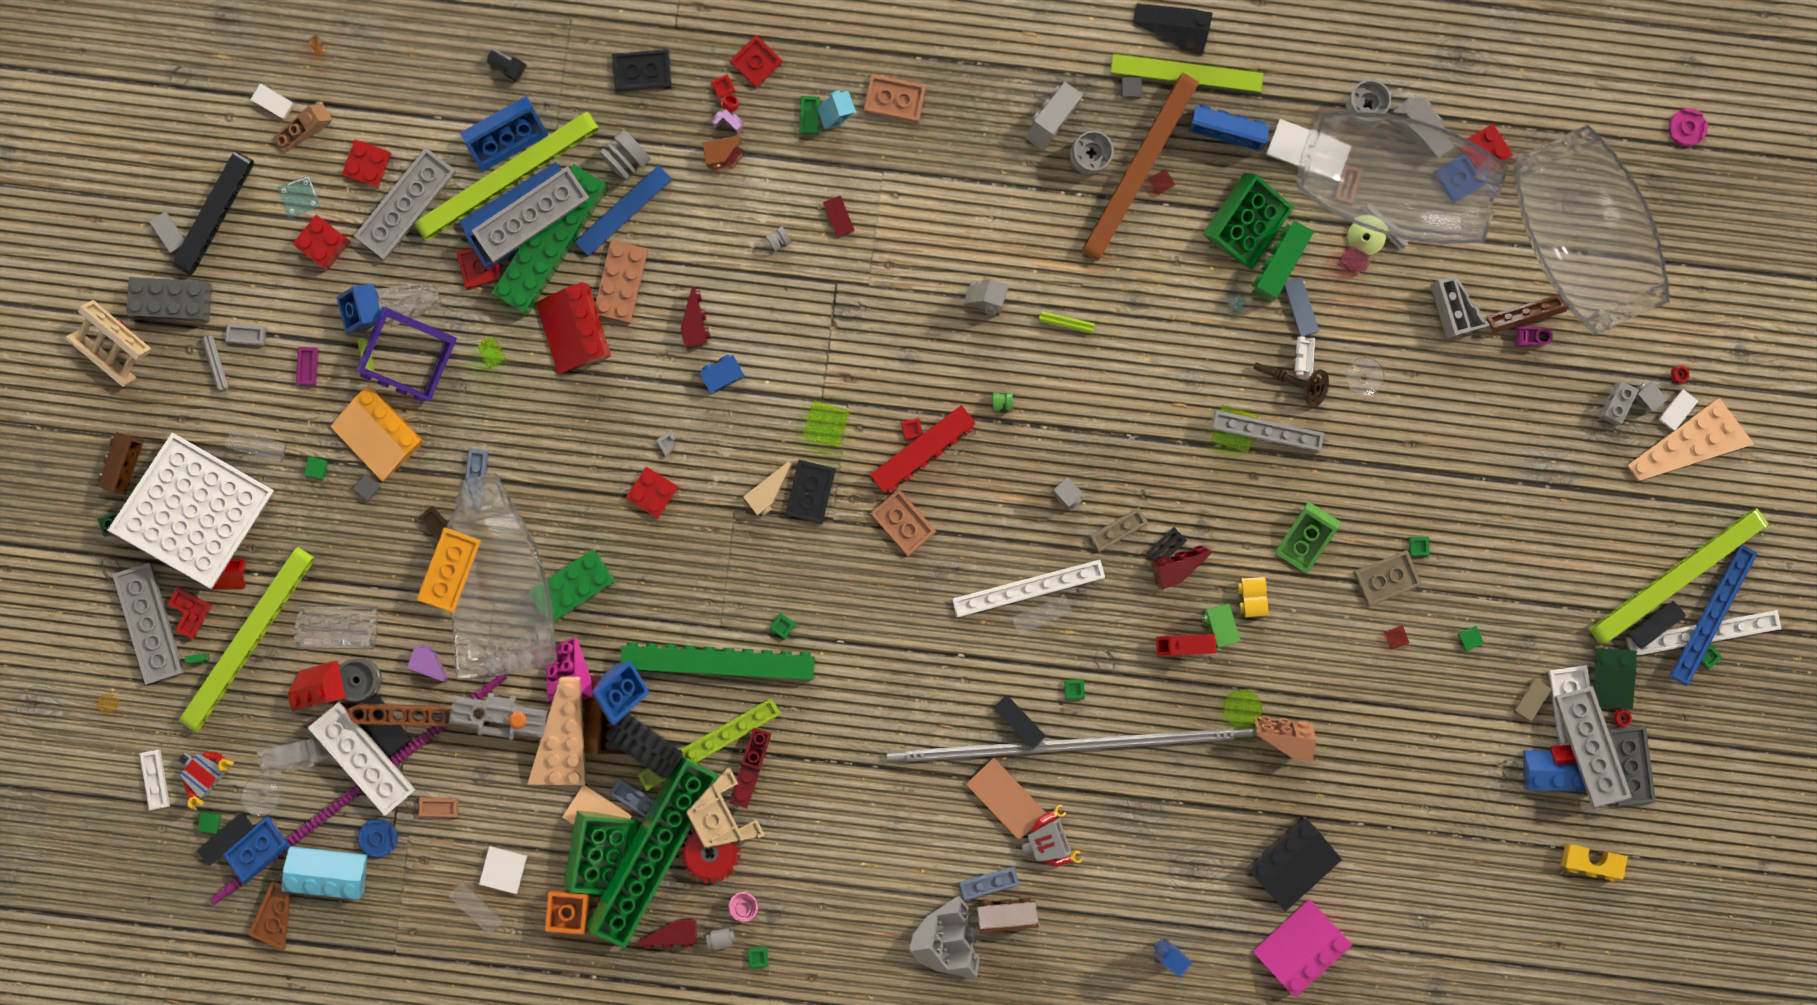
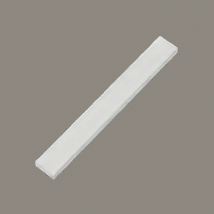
(1028, 588)
(1728, 629)

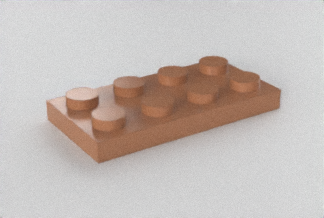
(621, 281)

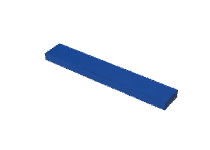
(495, 206)
(623, 210)

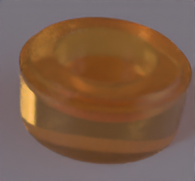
(317, 45)

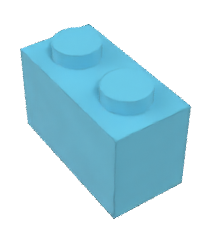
(836, 109)

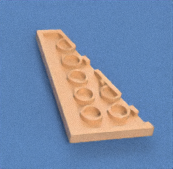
(1700, 438)
(561, 750)

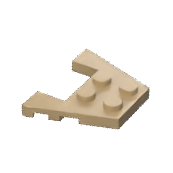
(713, 819)

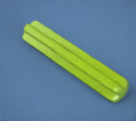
(1066, 322)

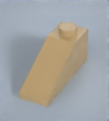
(765, 494)

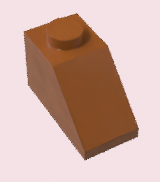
(719, 150)

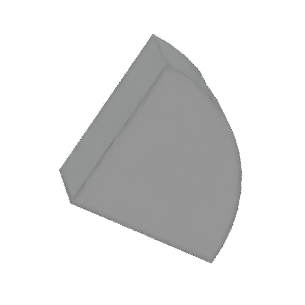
(666, 443)

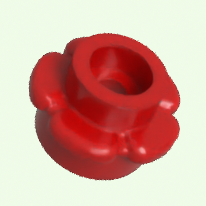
(729, 103)
(1685, 374)
(1617, 718)

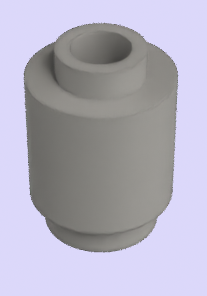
(720, 939)

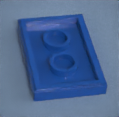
(256, 850)

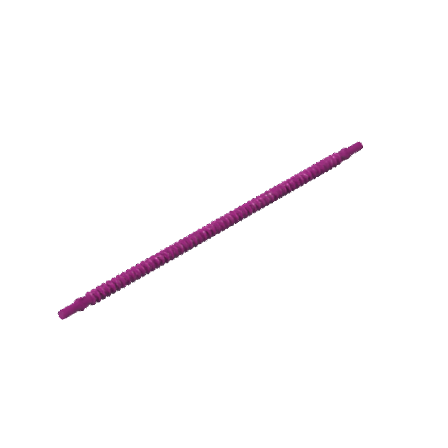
(314, 823)

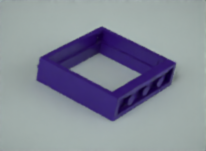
(439, 366)

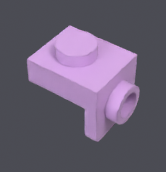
(732, 120)

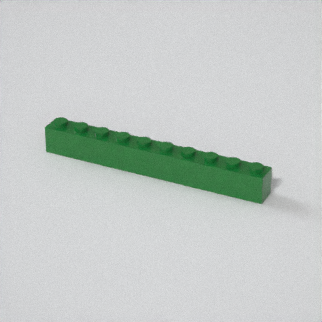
(719, 662)

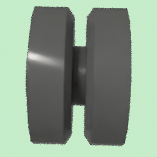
(369, 676)

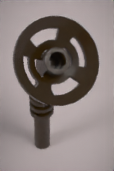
(1309, 386)

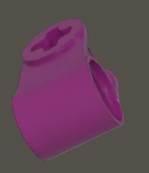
(1528, 336)

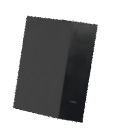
(1294, 863)

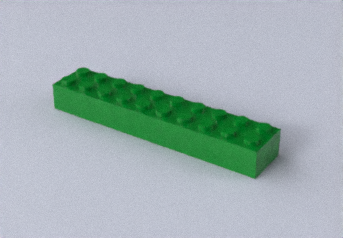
(650, 853)

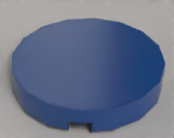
(378, 837)

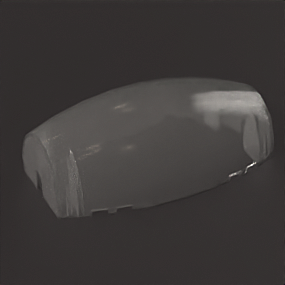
(1401, 177)

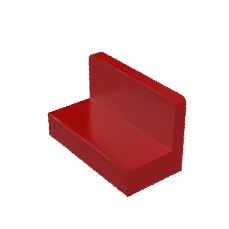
(232, 576)

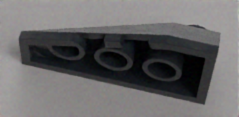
(1177, 25)

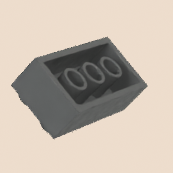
(169, 299)

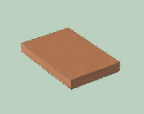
(894, 98)
(903, 522)

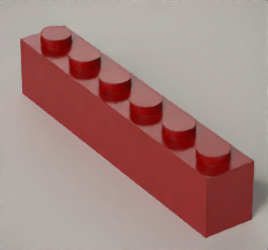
(923, 449)

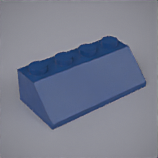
(1229, 128)
(504, 133)
(1543, 774)

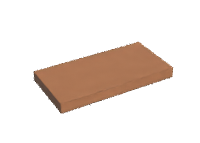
(1006, 798)

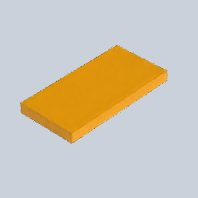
(448, 570)

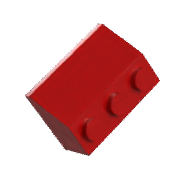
(316, 686)

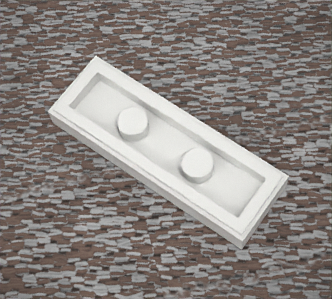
(154, 779)

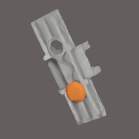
(499, 710)

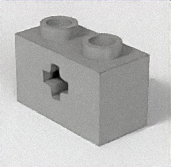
(1618, 403)
(1067, 494)

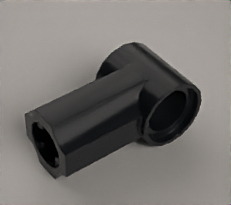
(511, 67)

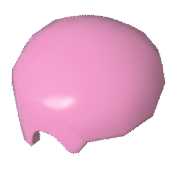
(743, 907)

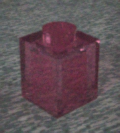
(1354, 260)

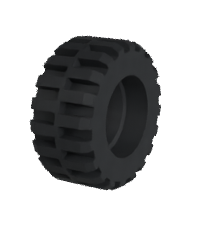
(645, 745)

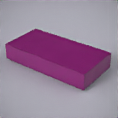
(307, 366)

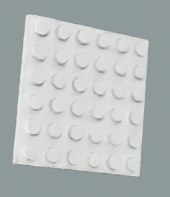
(191, 511)

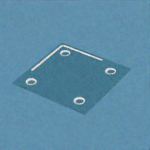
(299, 196)

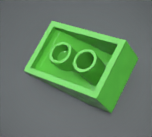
(1308, 537)

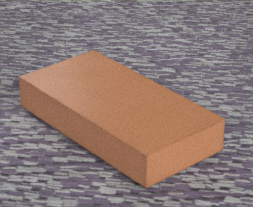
(438, 807)

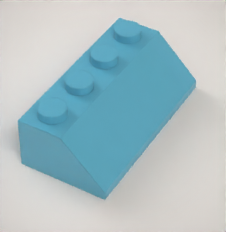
(324, 872)

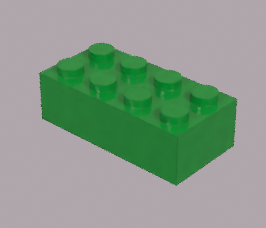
(1282, 262)
(578, 584)

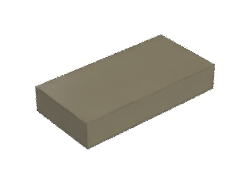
(1532, 699)

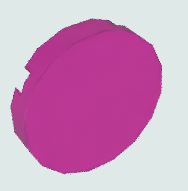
(1688, 127)

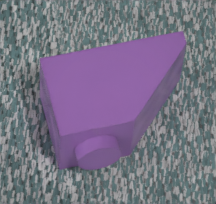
(427, 662)

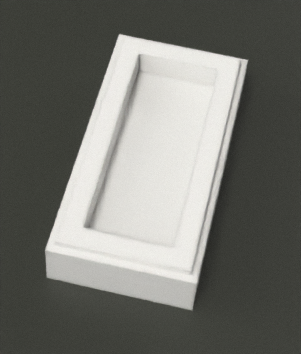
(272, 101)
(1678, 410)

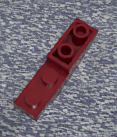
(750, 768)

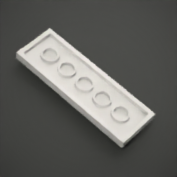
(361, 759)

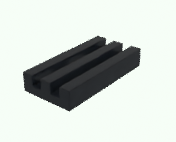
(1178, 535)

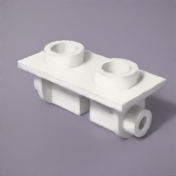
(1305, 356)

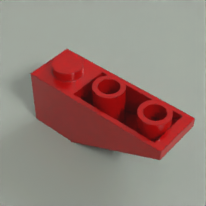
(1185, 645)

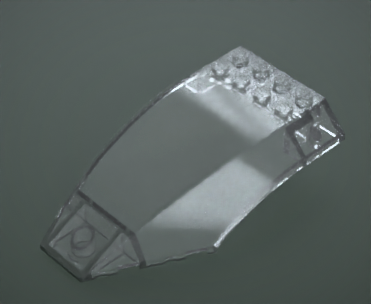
(505, 604)

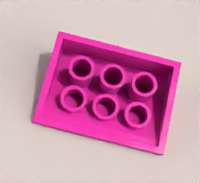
(1302, 948)

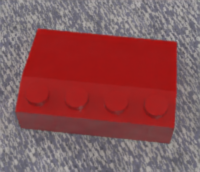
(573, 328)

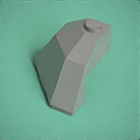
(946, 941)

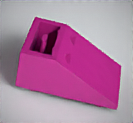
(568, 664)

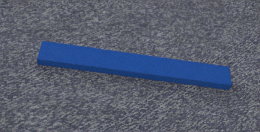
(1713, 615)

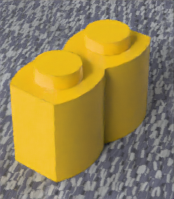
(1254, 597)

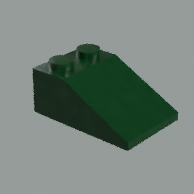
(1615, 677)

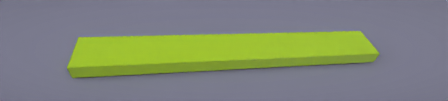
(1171, 71)
(719, 738)

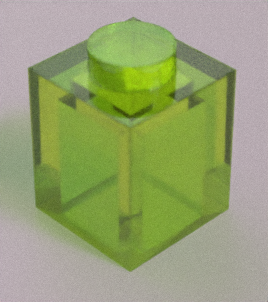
(492, 352)

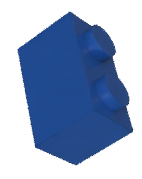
(721, 374)

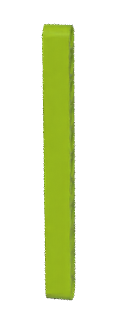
(506, 176)
(1678, 576)
(246, 639)

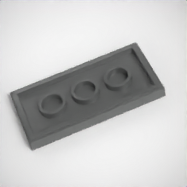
(1634, 757)

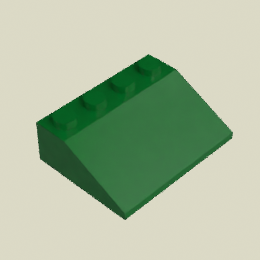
(1248, 220)
(597, 850)

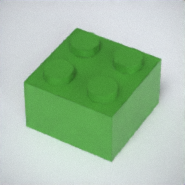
(1222, 624)

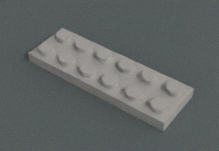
(405, 203)
(530, 214)
(148, 623)
(1592, 747)

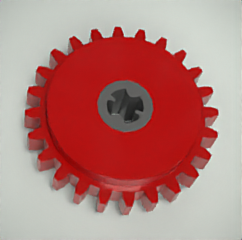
(705, 866)

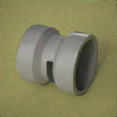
(778, 239)

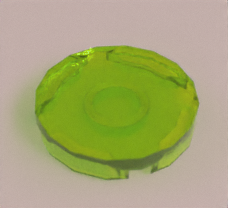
(1242, 707)

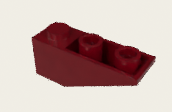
(692, 326)
(1177, 568)
(677, 932)

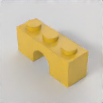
(1610, 865)

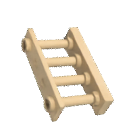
(118, 333)

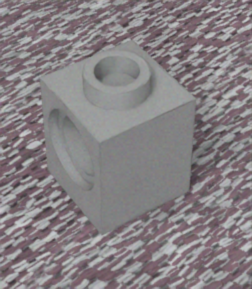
(1649, 397)

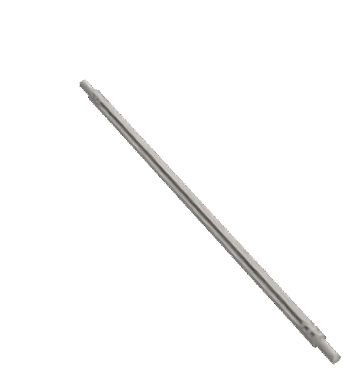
(1069, 745)

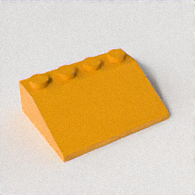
(376, 433)

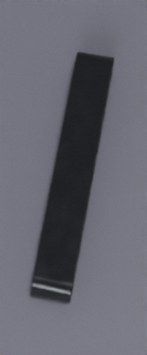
(213, 213)

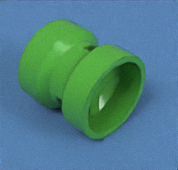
(1002, 401)

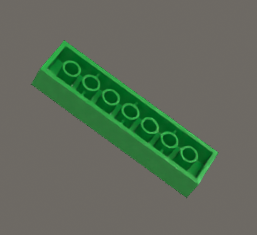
(543, 254)

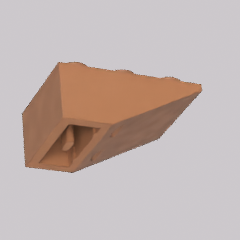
(1292, 738)

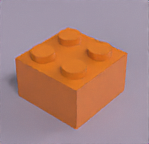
(567, 912)

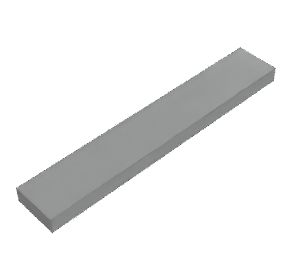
(1267, 431)

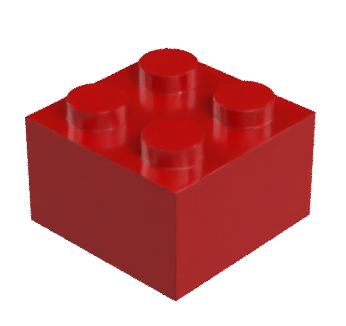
(321, 242)

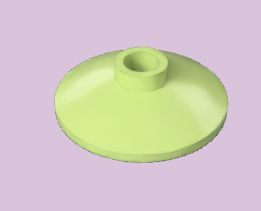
(1370, 246)

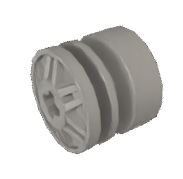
(1369, 93)
(1099, 145)
(625, 155)

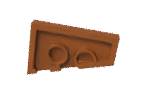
(273, 917)

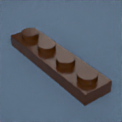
(1526, 313)

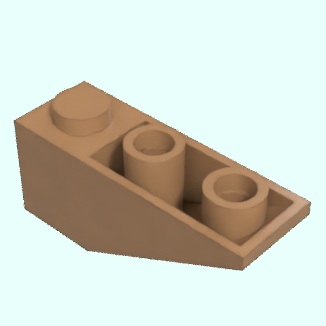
(302, 127)

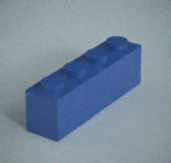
(1172, 957)

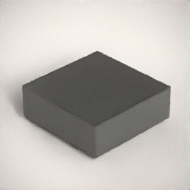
(1131, 87)
(367, 487)

